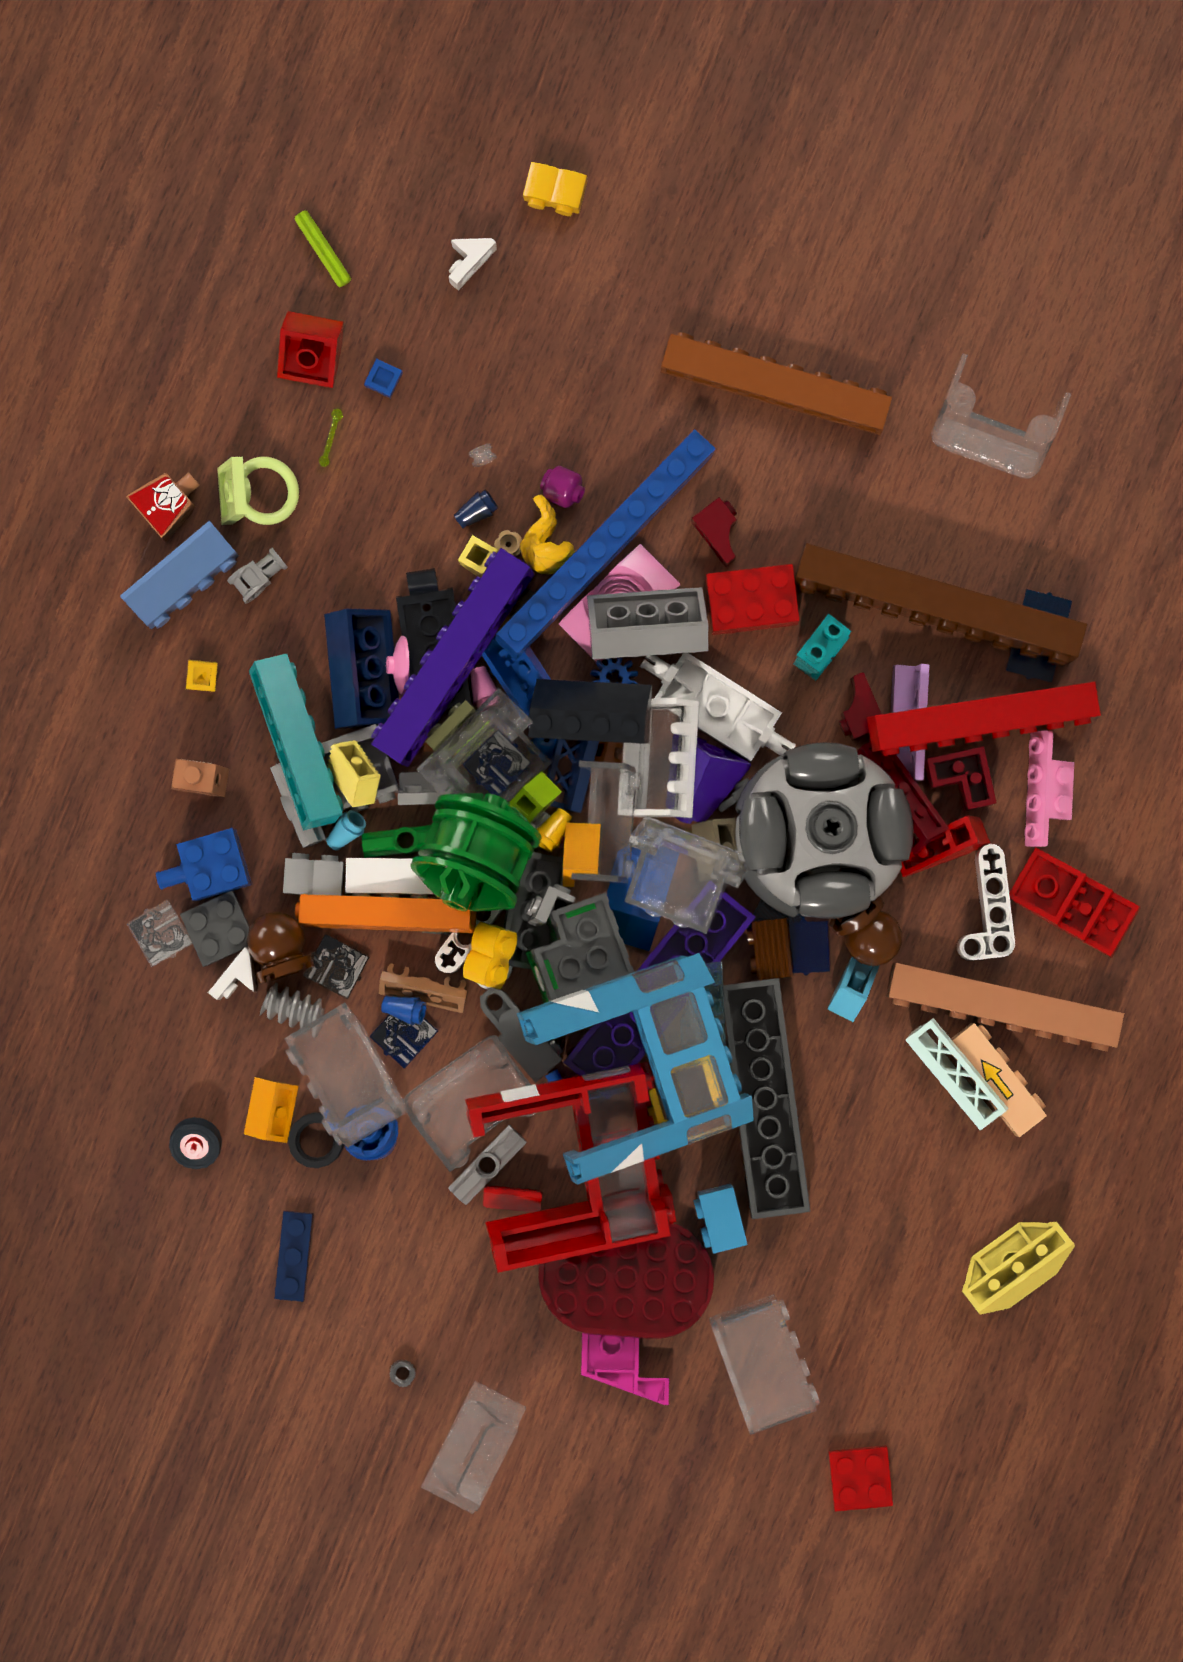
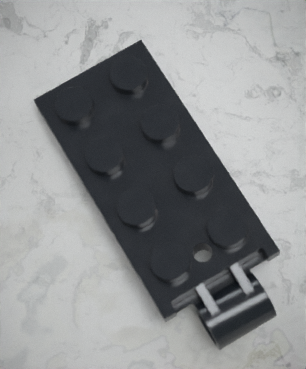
(423, 627)

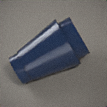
(476, 509)

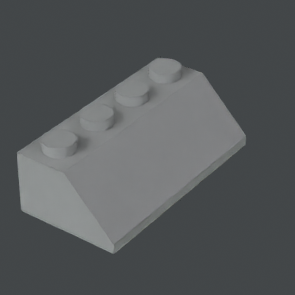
(647, 623)

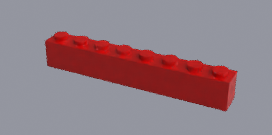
(982, 717)

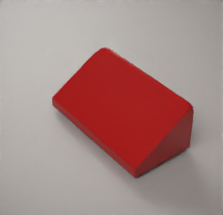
(512, 1198)

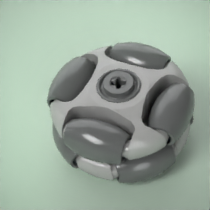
(838, 820)

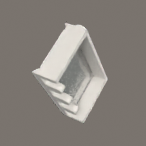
(667, 760)

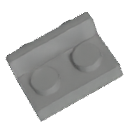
(415, 790)

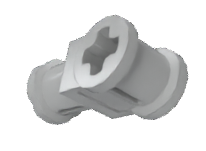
(256, 575)

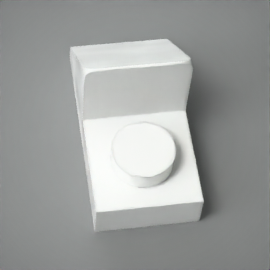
(475, 254)
(241, 969)

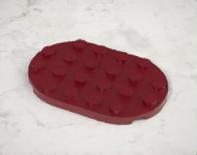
(632, 1289)

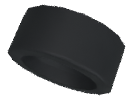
(299, 1154)

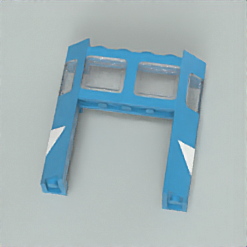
(682, 1053)

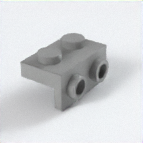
(542, 905)

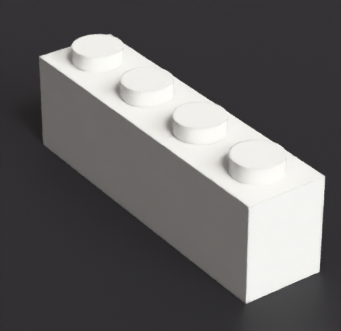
(383, 877)

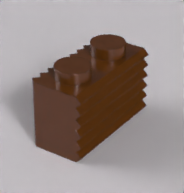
(772, 948)

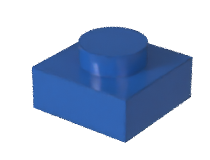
(383, 378)

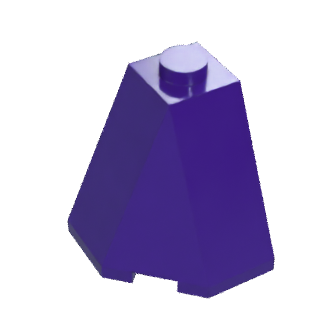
(715, 777)

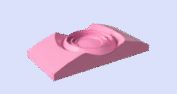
(635, 573)

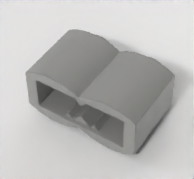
(313, 876)

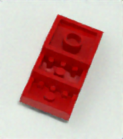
(1073, 902)

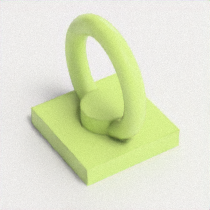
(236, 490)

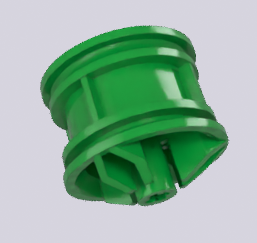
(476, 852)

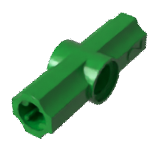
(387, 842)

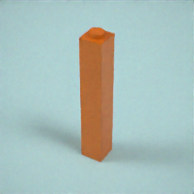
(382, 914)

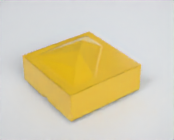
(201, 675)

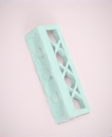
(952, 1077)

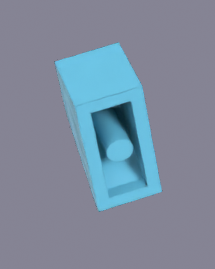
(852, 989)

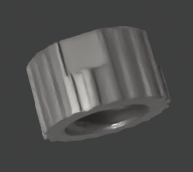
(402, 1363)

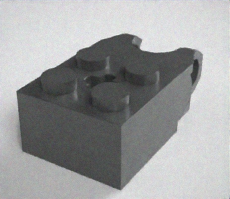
(534, 1059)

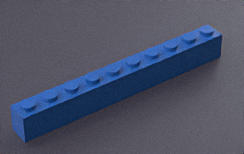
(605, 544)

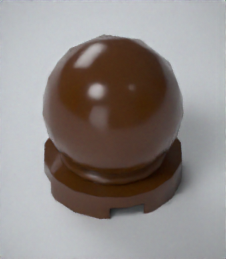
(870, 935)
(277, 945)

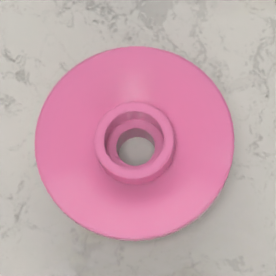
(399, 664)

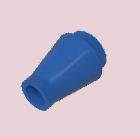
(407, 1009)

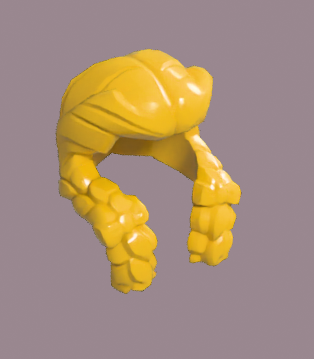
(542, 556)

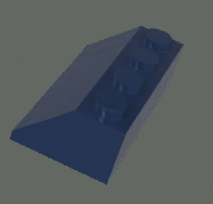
(357, 665)

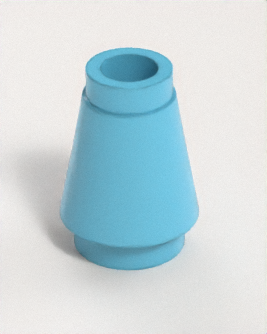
(348, 827)

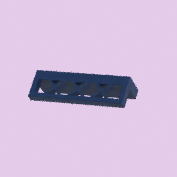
(578, 778)

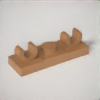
(427, 990)

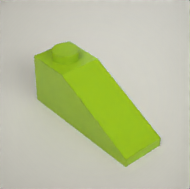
(535, 797)

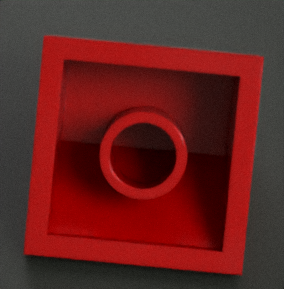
(309, 349)

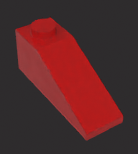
(959, 840)

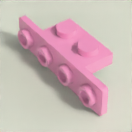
(1048, 789)

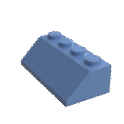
(180, 576)

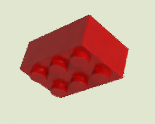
(752, 599)

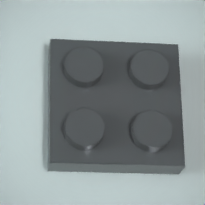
(217, 928)

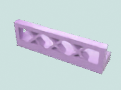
(910, 693)

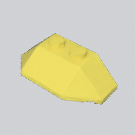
(1015, 1265)

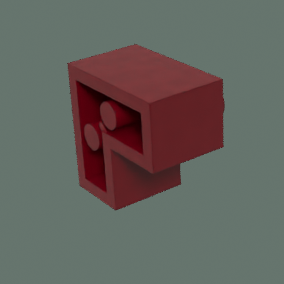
(967, 769)

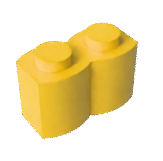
(554, 189)
(490, 955)

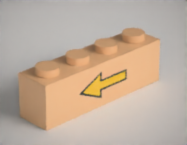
(1023, 1109)

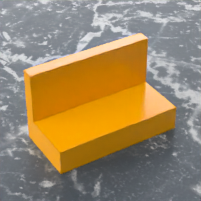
(580, 850)
(270, 1110)

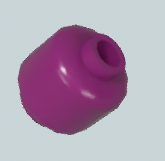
(562, 486)

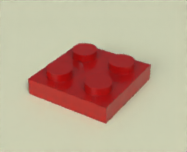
(860, 1478)

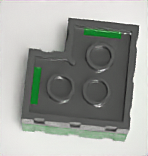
(583, 949)

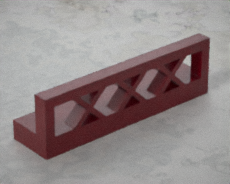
(926, 820)

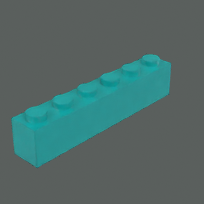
(295, 741)

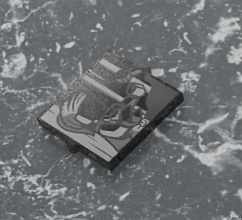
(336, 966)

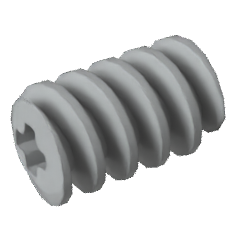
(291, 1007)

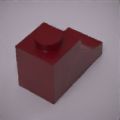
(714, 527)
(862, 706)

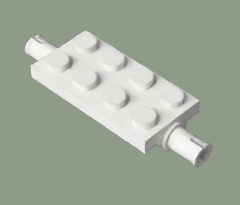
(725, 708)

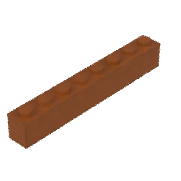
(775, 383)

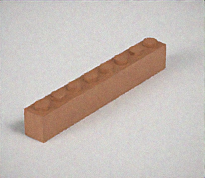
(1004, 1005)

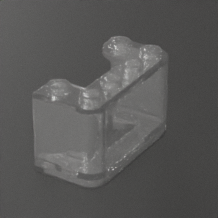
(345, 1075)
(764, 1363)

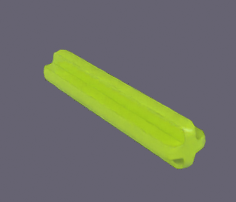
(322, 248)

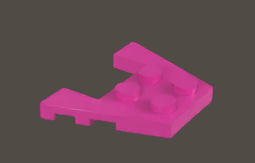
(617, 1364)

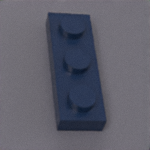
(293, 1256)

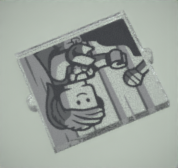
(160, 933)

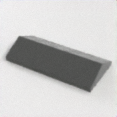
(539, 873)

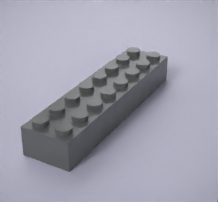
(762, 1063)

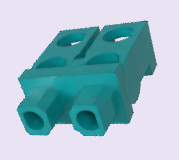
(821, 647)

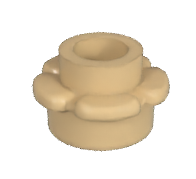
(507, 536)

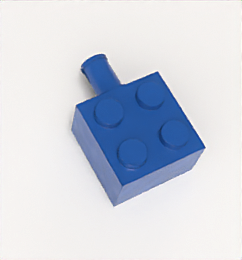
(209, 866)

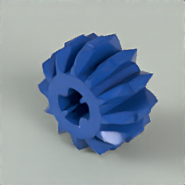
(614, 667)

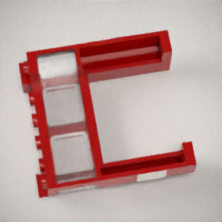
(620, 1206)

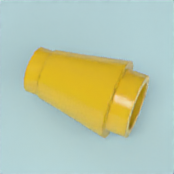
(553, 829)

